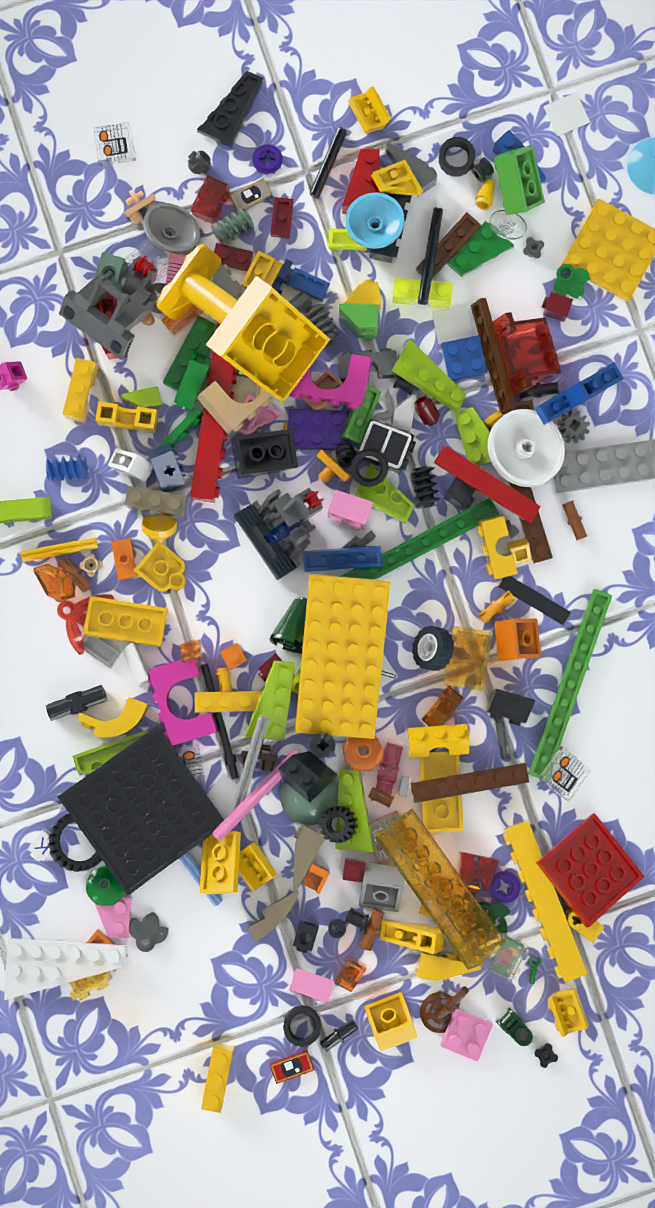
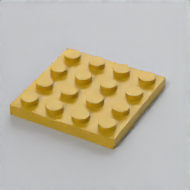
(613, 249)

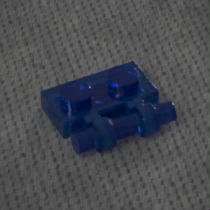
(281, 531)

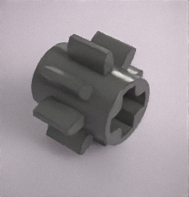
(199, 162)

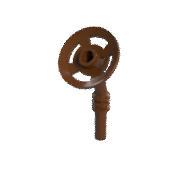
(441, 1010)

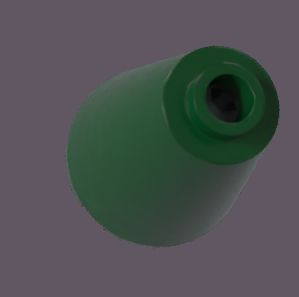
(291, 627)

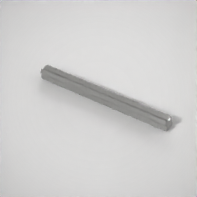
(250, 762)

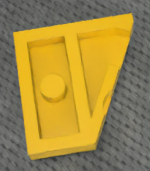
(397, 180)

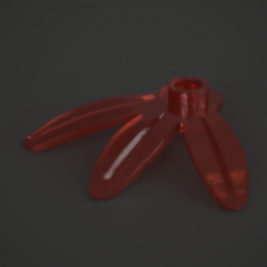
(76, 616)

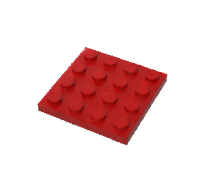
(590, 870)

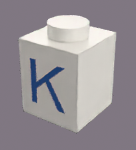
(39, 847)

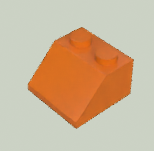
(517, 639)

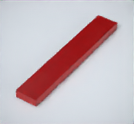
(487, 484)

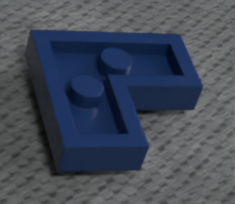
(283, 276)

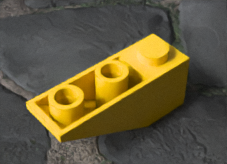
(441, 967)

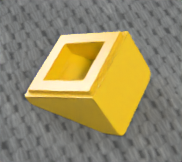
(520, 550)

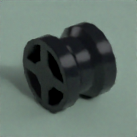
(482, 169)
(341, 452)

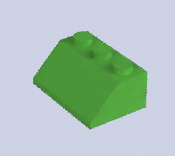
(519, 180)

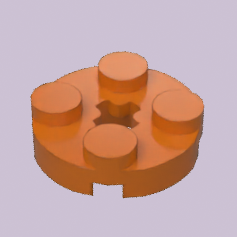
(366, 762)

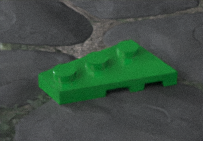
(478, 250)

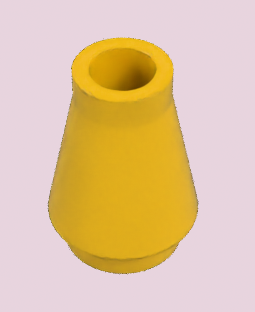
(486, 195)

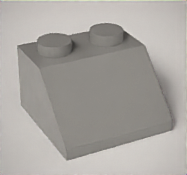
(381, 887)

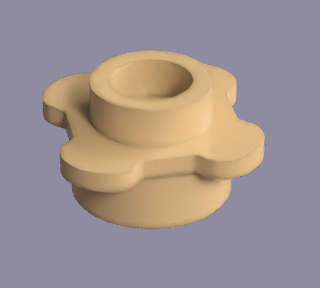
(91, 571)

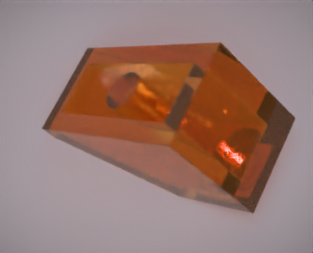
(56, 582)
(442, 708)

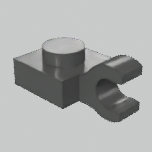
(357, 542)

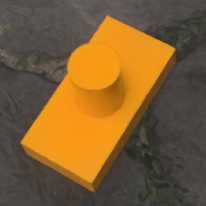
(332, 468)

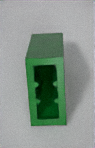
(192, 380)

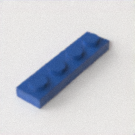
(342, 558)

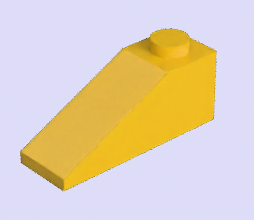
(413, 935)

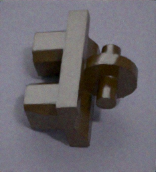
(268, 759)

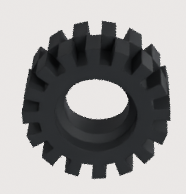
(326, 824)

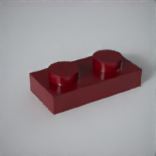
(282, 217)
(234, 257)

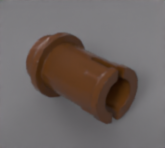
(380, 797)

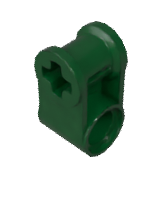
(512, 1025)

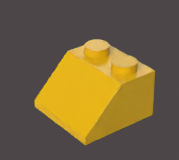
(391, 1021)

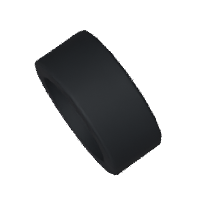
(456, 142)
(355, 471)
(297, 1041)

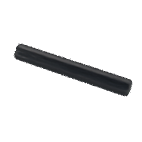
(328, 162)

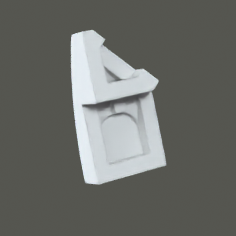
(404, 414)

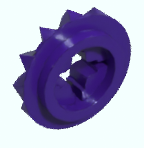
(261, 153)
(513, 889)

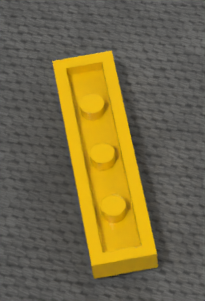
(226, 701)

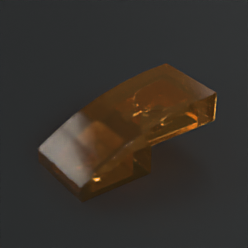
(191, 650)

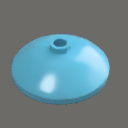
(642, 165)
(374, 210)

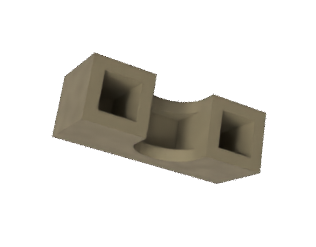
(158, 501)

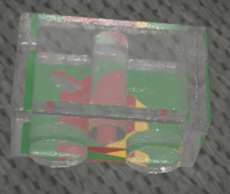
(508, 958)

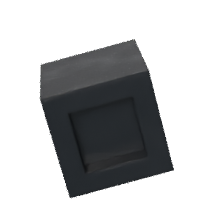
(305, 927)

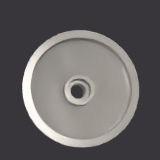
(171, 228)

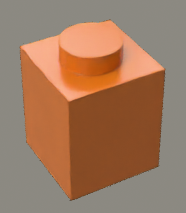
(233, 656)

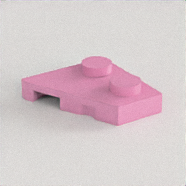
(263, 418)
(116, 918)

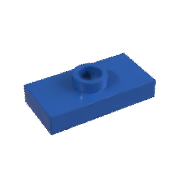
(308, 284)

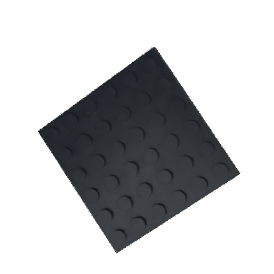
(141, 810)

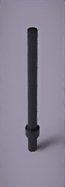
(229, 758)

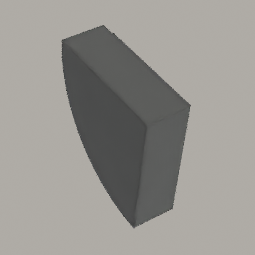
(512, 530)

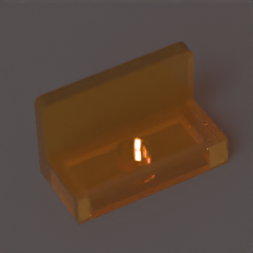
(176, 326)

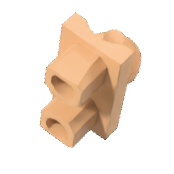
(133, 212)

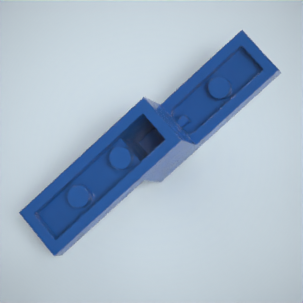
(579, 393)

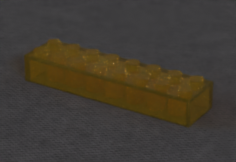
(440, 889)

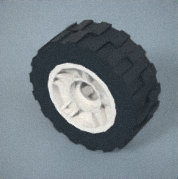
(433, 648)

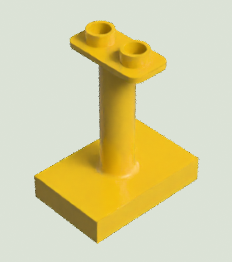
(256, 333)

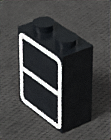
(391, 442)

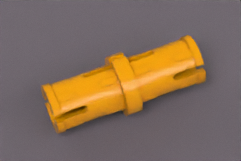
(496, 607)

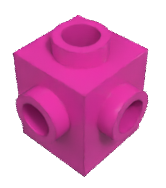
(12, 375)

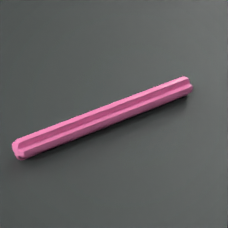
(250, 801)

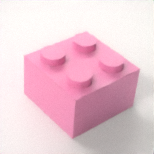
(349, 510)

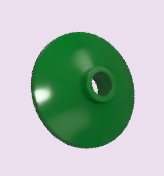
(103, 896)

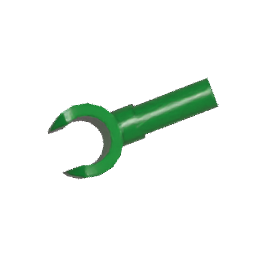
(533, 969)

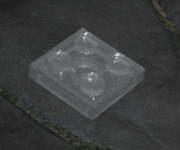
(154, 253)

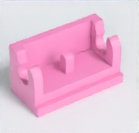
(311, 985)

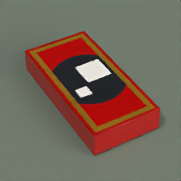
(291, 1066)

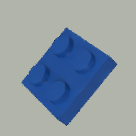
(464, 358)

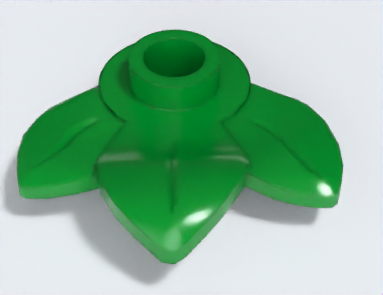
(573, 284)

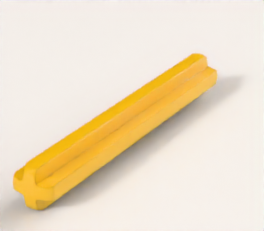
(59, 549)

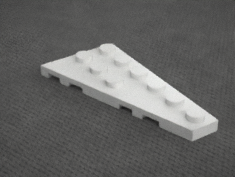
(46, 963)

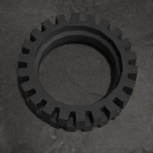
(60, 857)

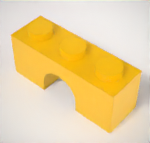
(82, 379)
(132, 419)
(491, 531)
(424, 739)
(217, 1077)

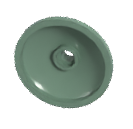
(301, 810)

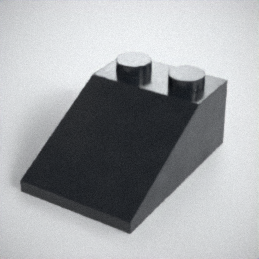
(264, 453)

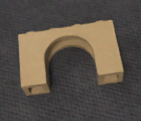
(229, 412)

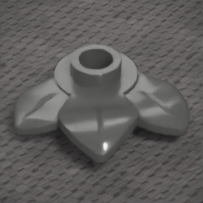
(149, 929)

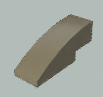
(273, 916)

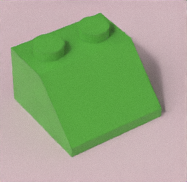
(360, 319)

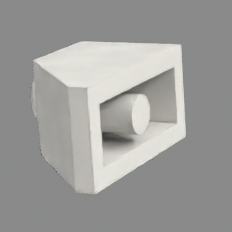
(130, 464)

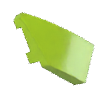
(144, 398)

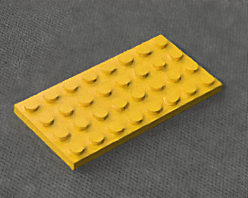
(342, 656)

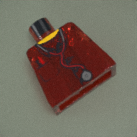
(476, 871)

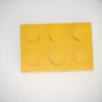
(220, 864)

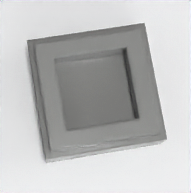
(403, 788)

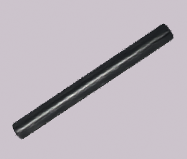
(430, 256)

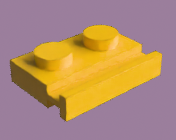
(264, 268)

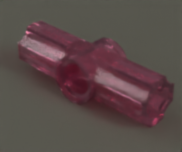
(388, 768)

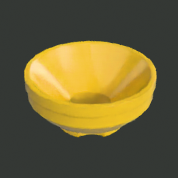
(159, 526)

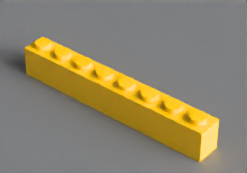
(545, 901)

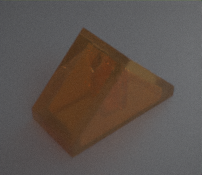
(350, 973)

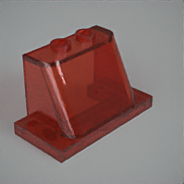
(526, 351)

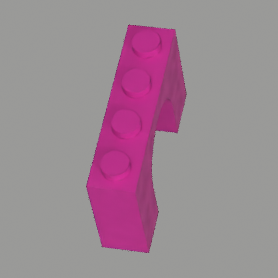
(350, 392)
(177, 729)

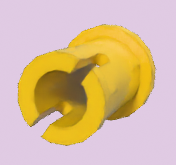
(224, 679)

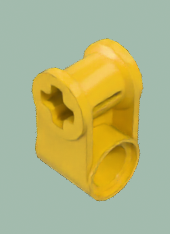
(590, 933)

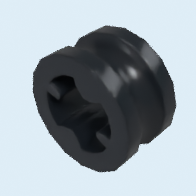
(342, 925)

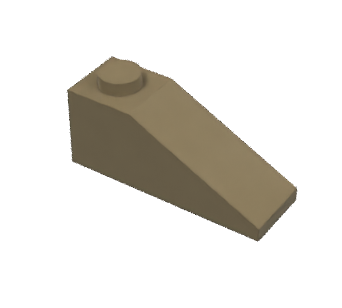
(306, 849)

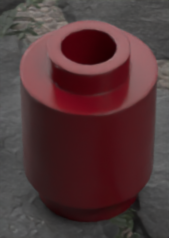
(427, 410)

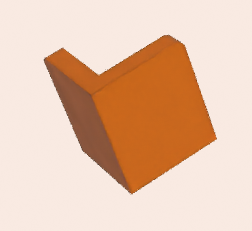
(316, 877)

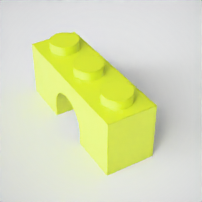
(407, 291)

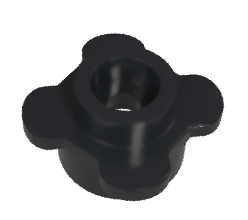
(546, 1049)

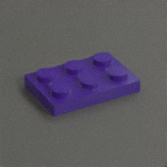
(317, 428)

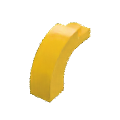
(123, 724)

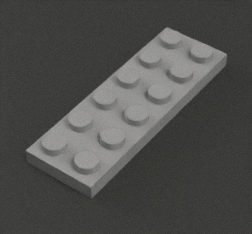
(606, 466)

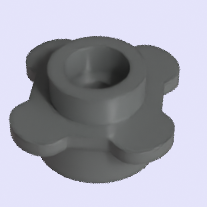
(528, 251)

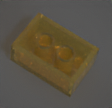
(469, 659)

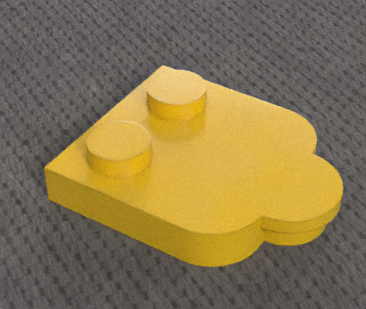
(162, 569)

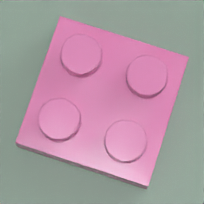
(466, 1034)

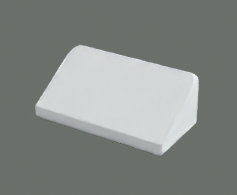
(135, 663)

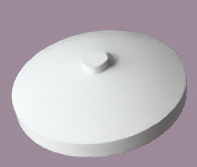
(525, 448)

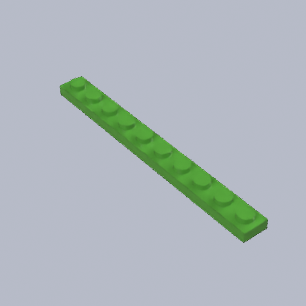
(571, 681)

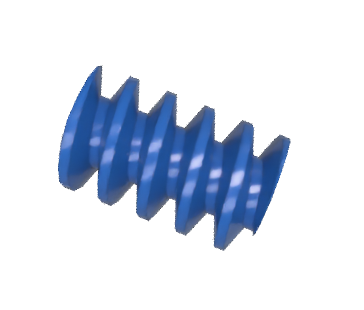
(66, 468)

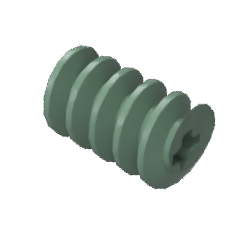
(232, 226)

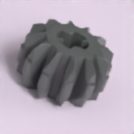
(581, 428)

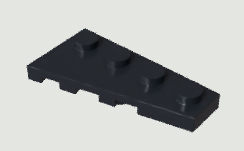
(228, 118)

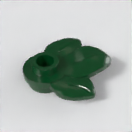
(496, 913)

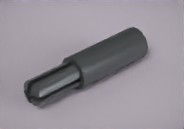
(501, 737)

